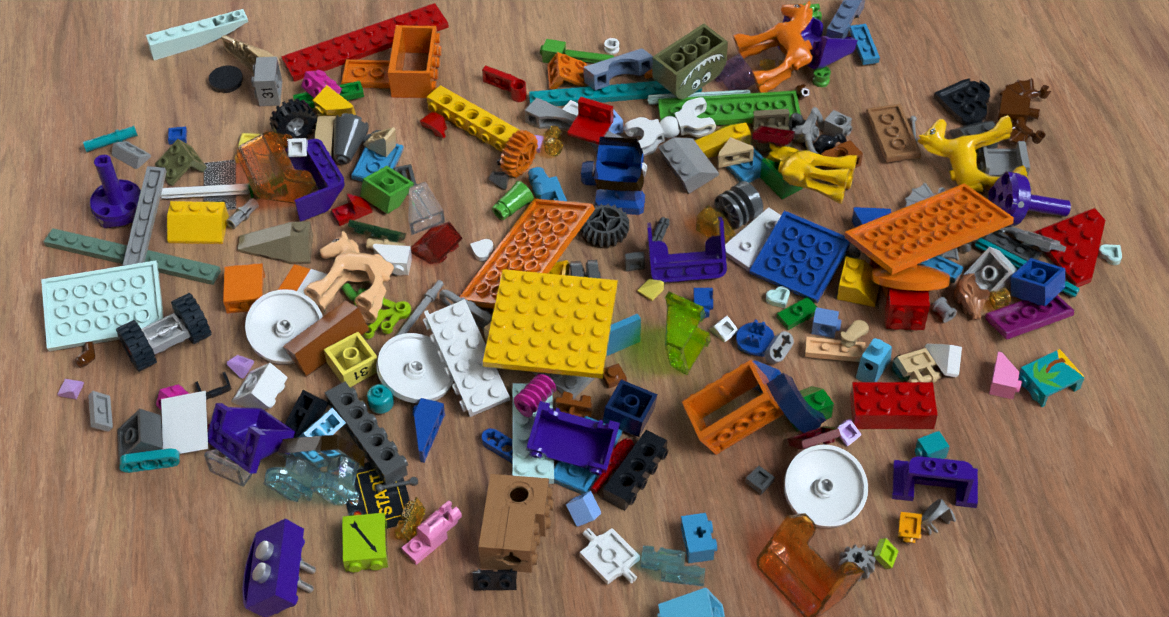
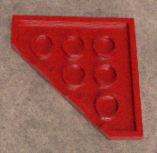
(1082, 241)

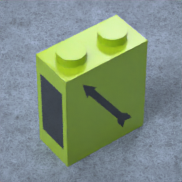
(365, 542)

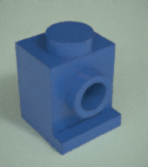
(704, 298)

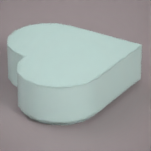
(1110, 253)
(778, 297)

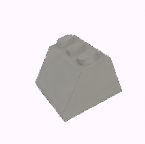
(688, 162)

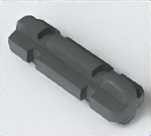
(660, 229)

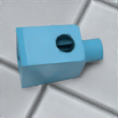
(877, 355)

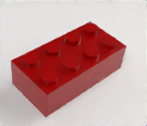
(893, 405)

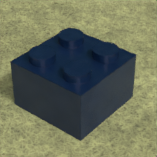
(630, 407)

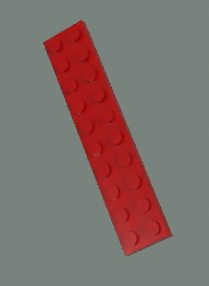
(359, 42)

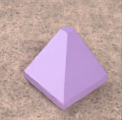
(240, 365)
(70, 388)
(848, 432)

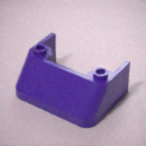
(326, 176)
(690, 265)

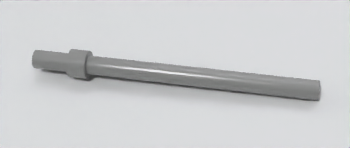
(429, 297)

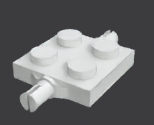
(609, 556)

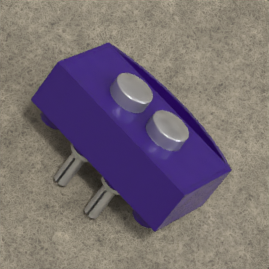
(273, 569)

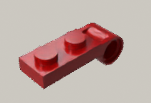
(506, 82)

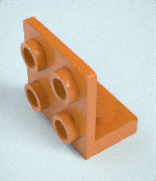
(565, 68)

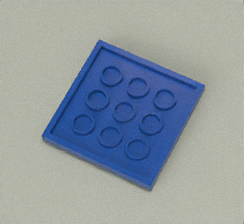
(800, 256)

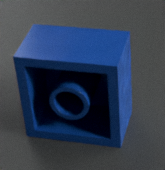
(1037, 282)

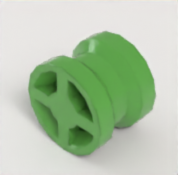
(821, 77)

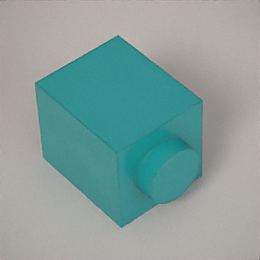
(932, 446)

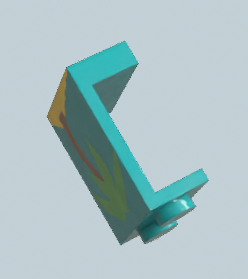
(1050, 376)

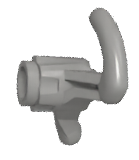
(808, 131)

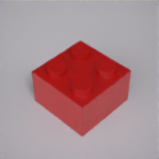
(906, 309)

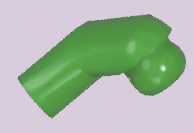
(350, 293)

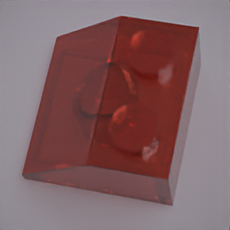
(437, 243)

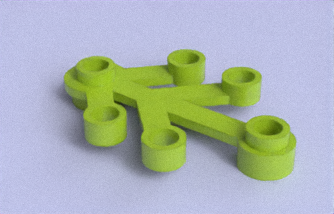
(397, 310)

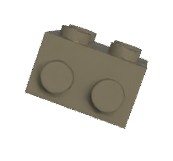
(771, 118)

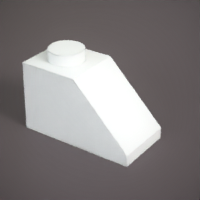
(397, 255)

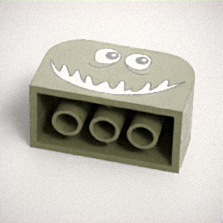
(690, 62)

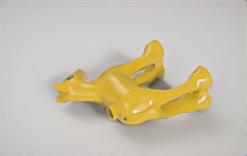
(963, 154)
(800, 168)

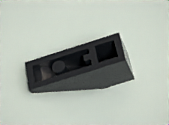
(305, 412)

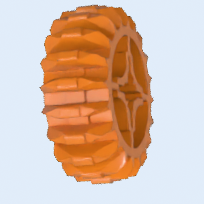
(518, 153)

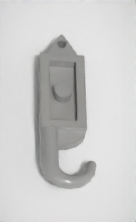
(1031, 239)
(481, 317)

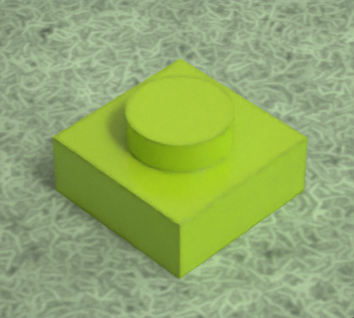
(885, 553)

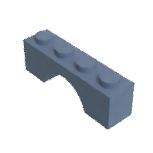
(843, 18)
(634, 62)

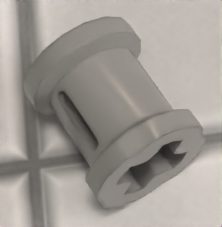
(943, 309)

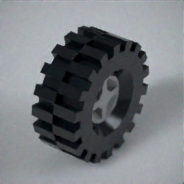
(294, 119)

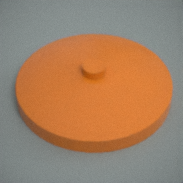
(913, 278)

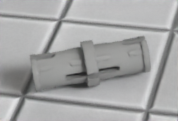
(242, 213)

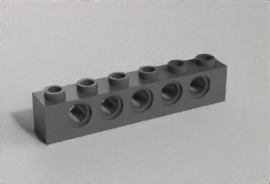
(349, 408)

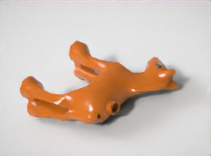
(788, 38)

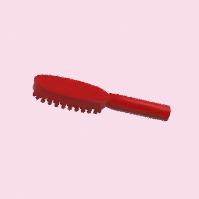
(618, 455)

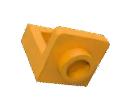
(909, 527)

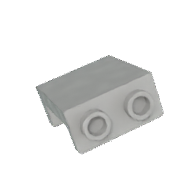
(997, 161)

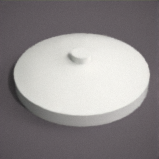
(277, 320)
(413, 368)
(826, 485)

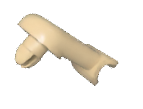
(855, 331)

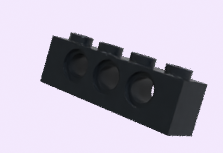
(623, 496)

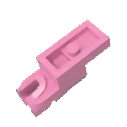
(432, 533)

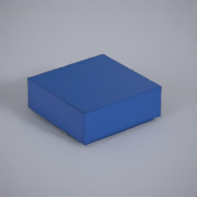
(177, 133)

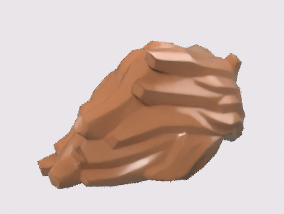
(970, 295)

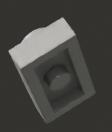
(100, 411)

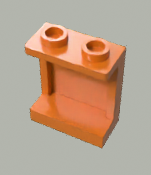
(242, 286)

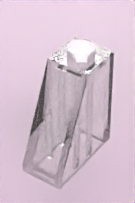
(423, 209)

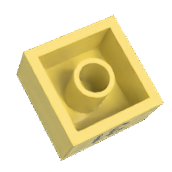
(351, 359)

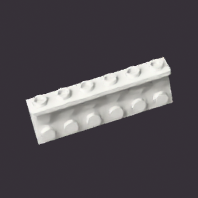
(463, 352)

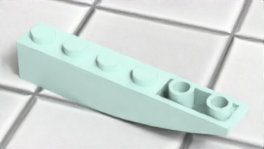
(193, 34)

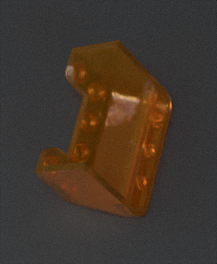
(271, 170)
(801, 572)

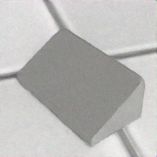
(130, 154)

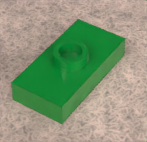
(797, 313)

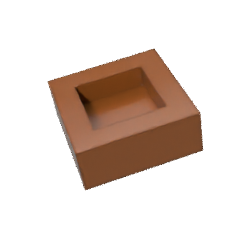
(613, 375)

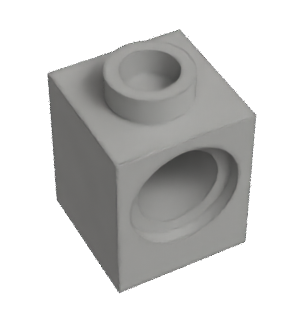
(837, 124)

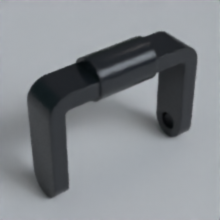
(217, 391)

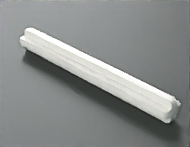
(205, 191)

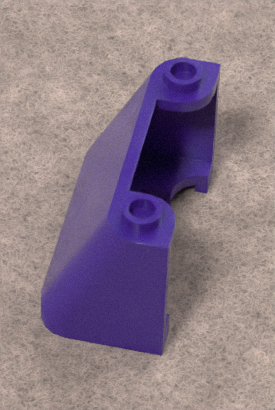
(825, 49)
(572, 439)

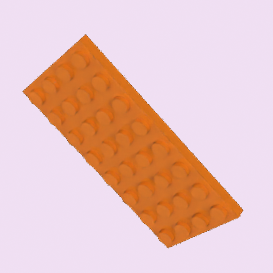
(928, 228)
(529, 246)

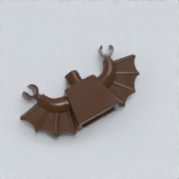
(1016, 104)

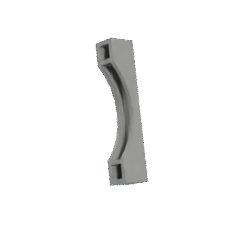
(544, 115)

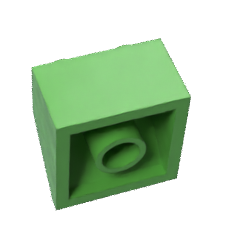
(385, 189)

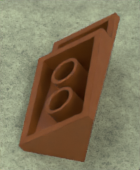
(309, 346)

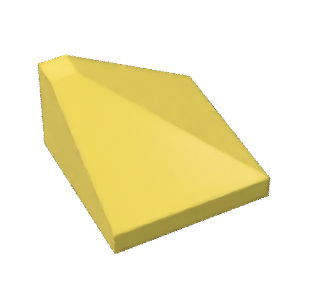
(651, 289)

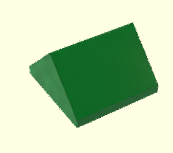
(774, 179)

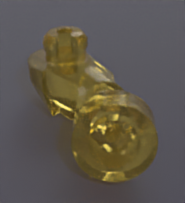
(551, 143)

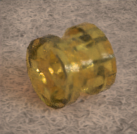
(1000, 298)

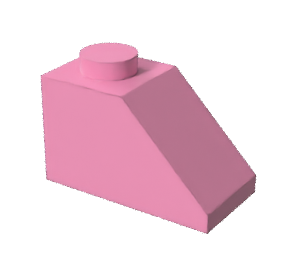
(1004, 378)

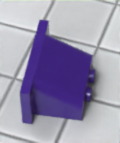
(246, 434)
(936, 473)

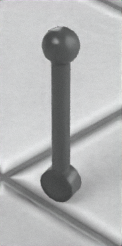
(413, 481)

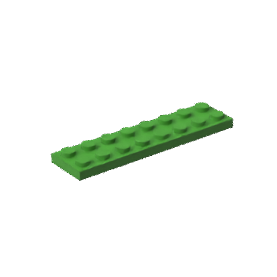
(734, 107)

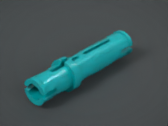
(114, 137)

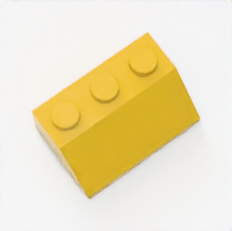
(196, 222)

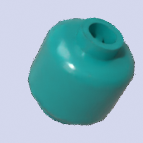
(380, 399)

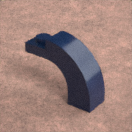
(794, 405)

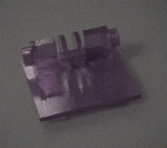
(736, 74)

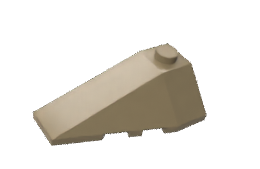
(283, 242)

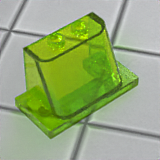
(682, 336)

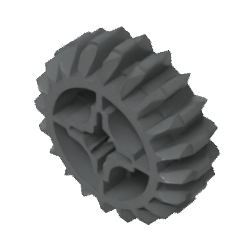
(606, 226)

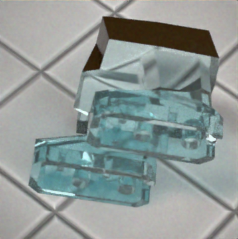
(319, 466)

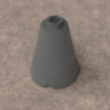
(348, 136)

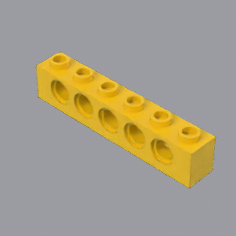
(470, 117)

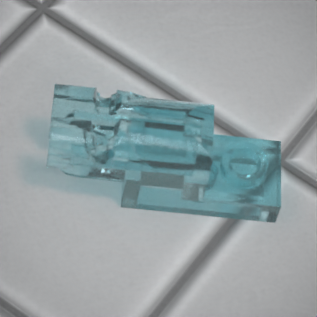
(672, 566)

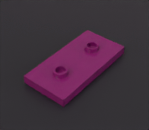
(1027, 316)

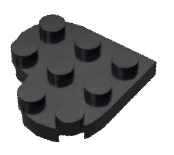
(965, 100)

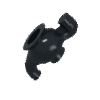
(827, 142)

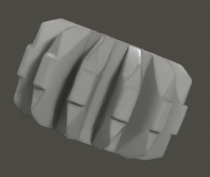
(860, 557)

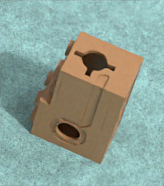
(513, 522)

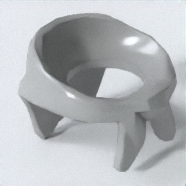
(935, 510)

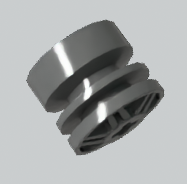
(739, 204)

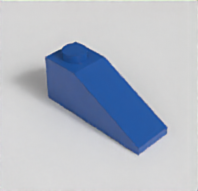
(428, 419)

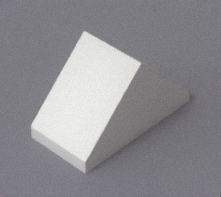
(946, 357)

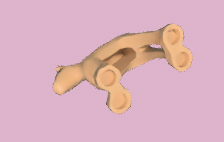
(353, 267)

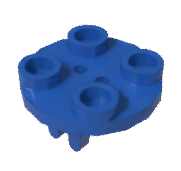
(754, 338)

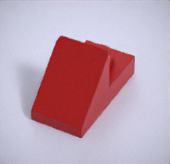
(354, 209)

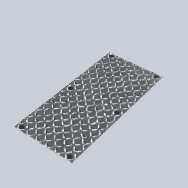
(221, 174)

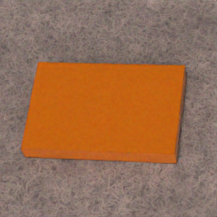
(369, 72)

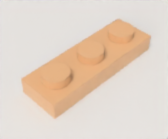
(833, 349)

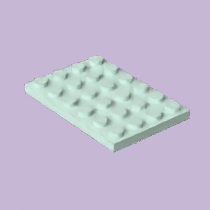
(97, 302)

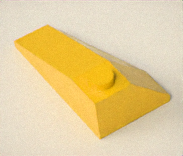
(714, 142)

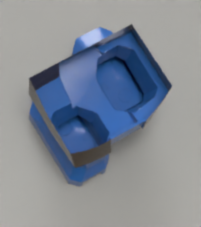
(617, 174)

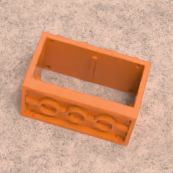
(414, 40)
(741, 421)

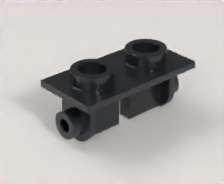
(495, 580)

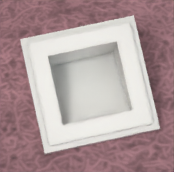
(297, 147)
(724, 329)

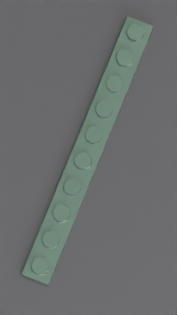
(116, 252)

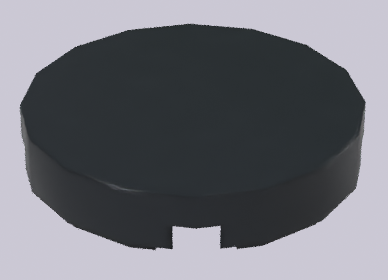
(226, 79)

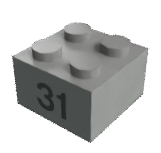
(267, 81)

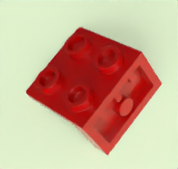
(592, 120)

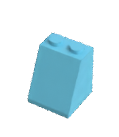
(695, 604)

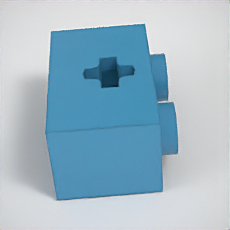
(698, 548)

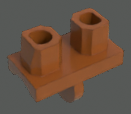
(578, 408)

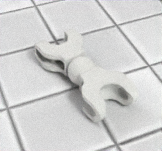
(684, 122)

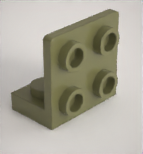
(178, 160)

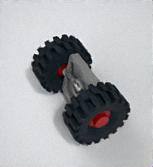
(185, 322)

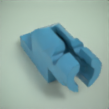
(545, 187)

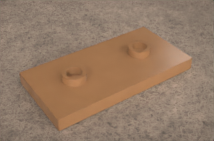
(893, 133)

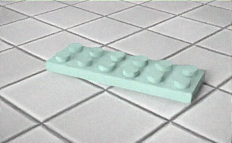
(522, 462)

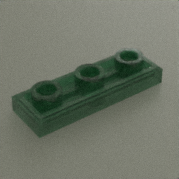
(376, 231)

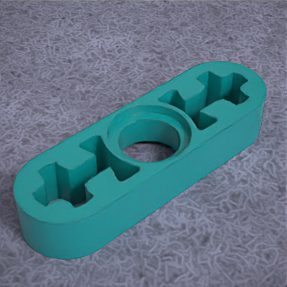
(138, 461)

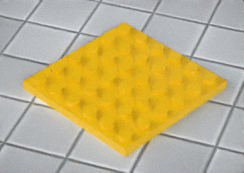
(551, 324)

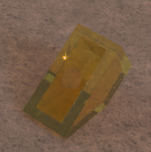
(708, 224)

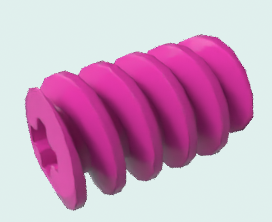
(537, 390)

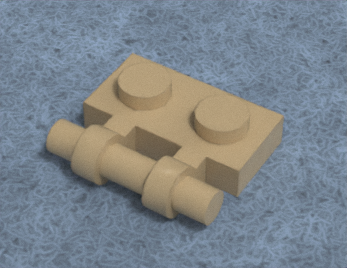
(916, 362)

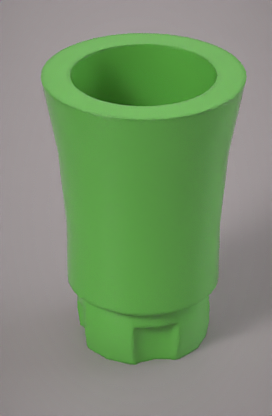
(512, 201)

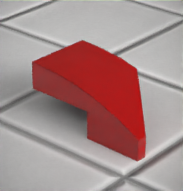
(436, 123)

